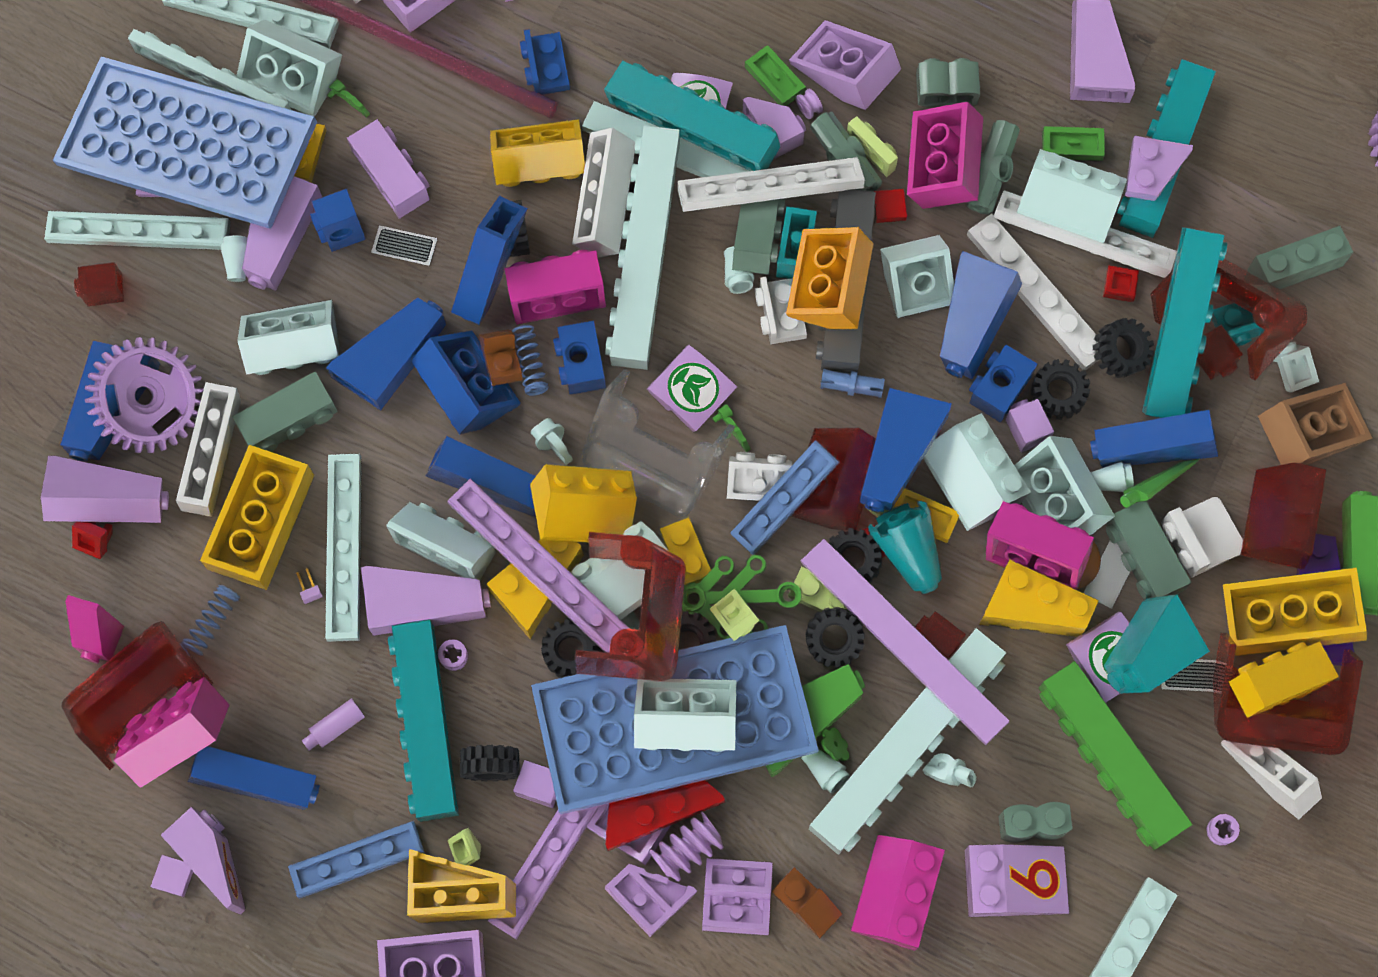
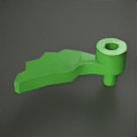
(338, 88)
(725, 413)

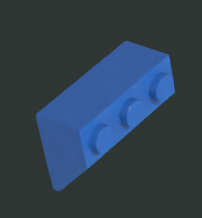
(461, 383)

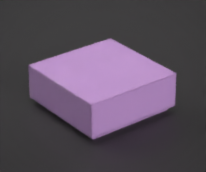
(172, 876)

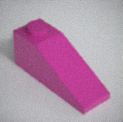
(92, 629)

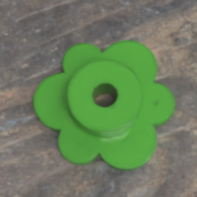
(834, 744)

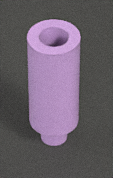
(333, 725)

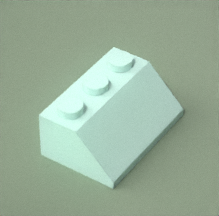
(288, 65)
(1072, 195)
(288, 337)
(974, 471)
(1063, 486)
(441, 540)
(614, 582)
(685, 714)

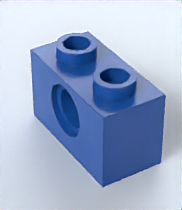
(337, 220)
(574, 340)
(995, 399)

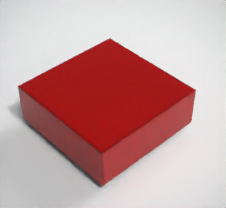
(890, 206)
(1120, 283)

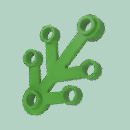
(738, 583)

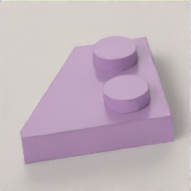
(1153, 166)
(648, 896)

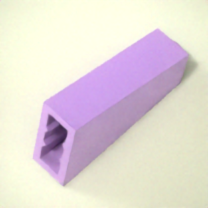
(1098, 55)
(272, 249)
(100, 493)
(411, 596)

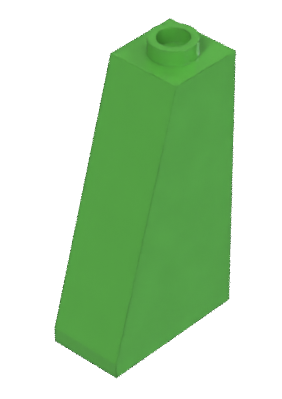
(1361, 544)
(827, 701)

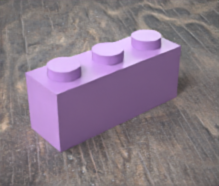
(389, 168)

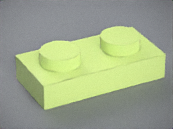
(879, 153)
(814, 592)
(734, 615)

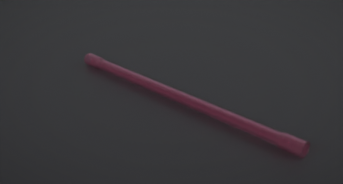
(531, 99)

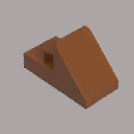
(500, 357)
(807, 902)

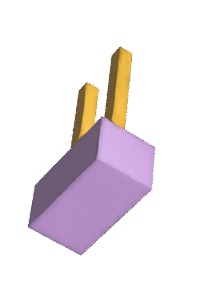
(310, 594)

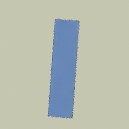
(784, 497)
(355, 859)

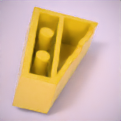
(521, 597)
(1037, 603)
(1282, 678)
(455, 891)

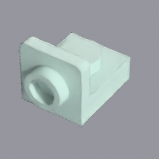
(1296, 367)

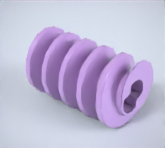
(687, 847)

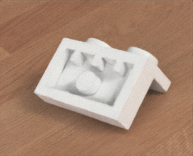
(775, 323)
(753, 477)

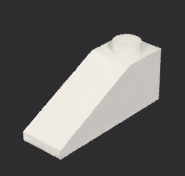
(1278, 775)

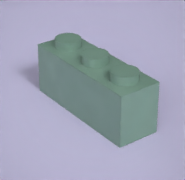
(756, 235)
(1303, 259)
(286, 413)
(1147, 552)

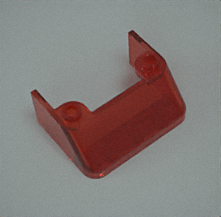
(1271, 308)
(654, 648)
(129, 687)
(1304, 726)

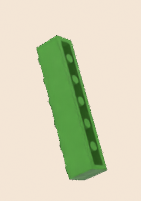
(1114, 756)

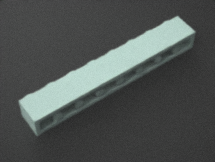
(644, 249)
(901, 751)

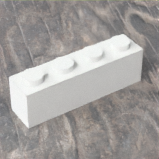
(604, 192)
(208, 449)

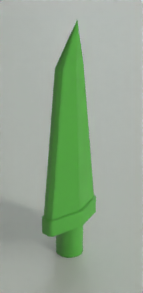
(1148, 488)

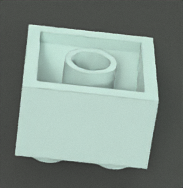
(918, 275)

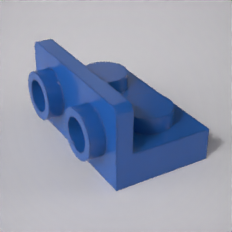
(546, 62)

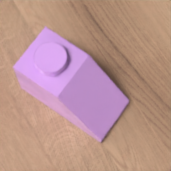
(780, 118)

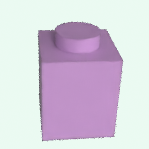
(1028, 424)
(535, 784)

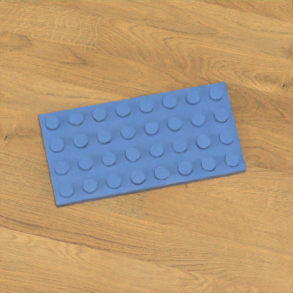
(185, 142)
(591, 723)

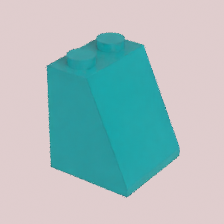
(1154, 646)

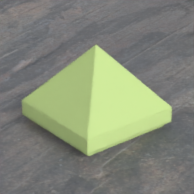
(465, 847)

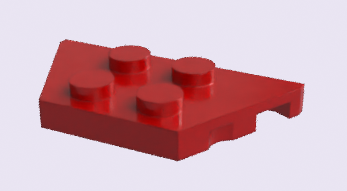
(651, 812)

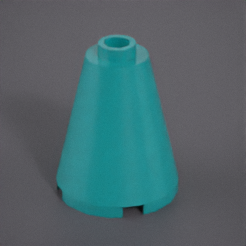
(910, 545)

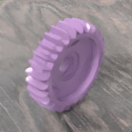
(167, 392)

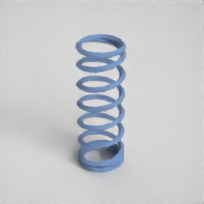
(540, 387)
(222, 590)

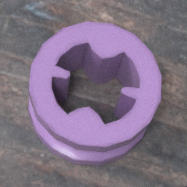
(809, 103)
(446, 661)
(1233, 828)

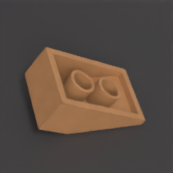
(1314, 425)

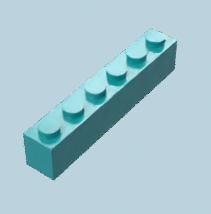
(699, 120)
(1176, 124)
(1183, 323)
(424, 721)

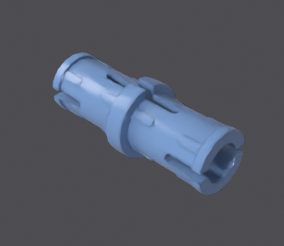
(852, 383)

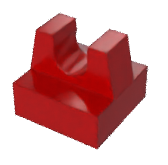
(91, 538)

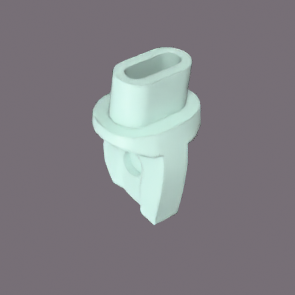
(549, 436)
(949, 771)

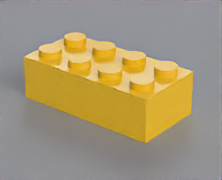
(257, 517)
(1295, 609)

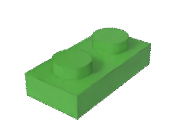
(774, 76)
(1074, 142)

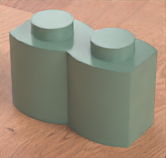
(947, 83)
(1045, 822)

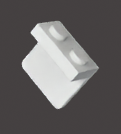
(1202, 535)

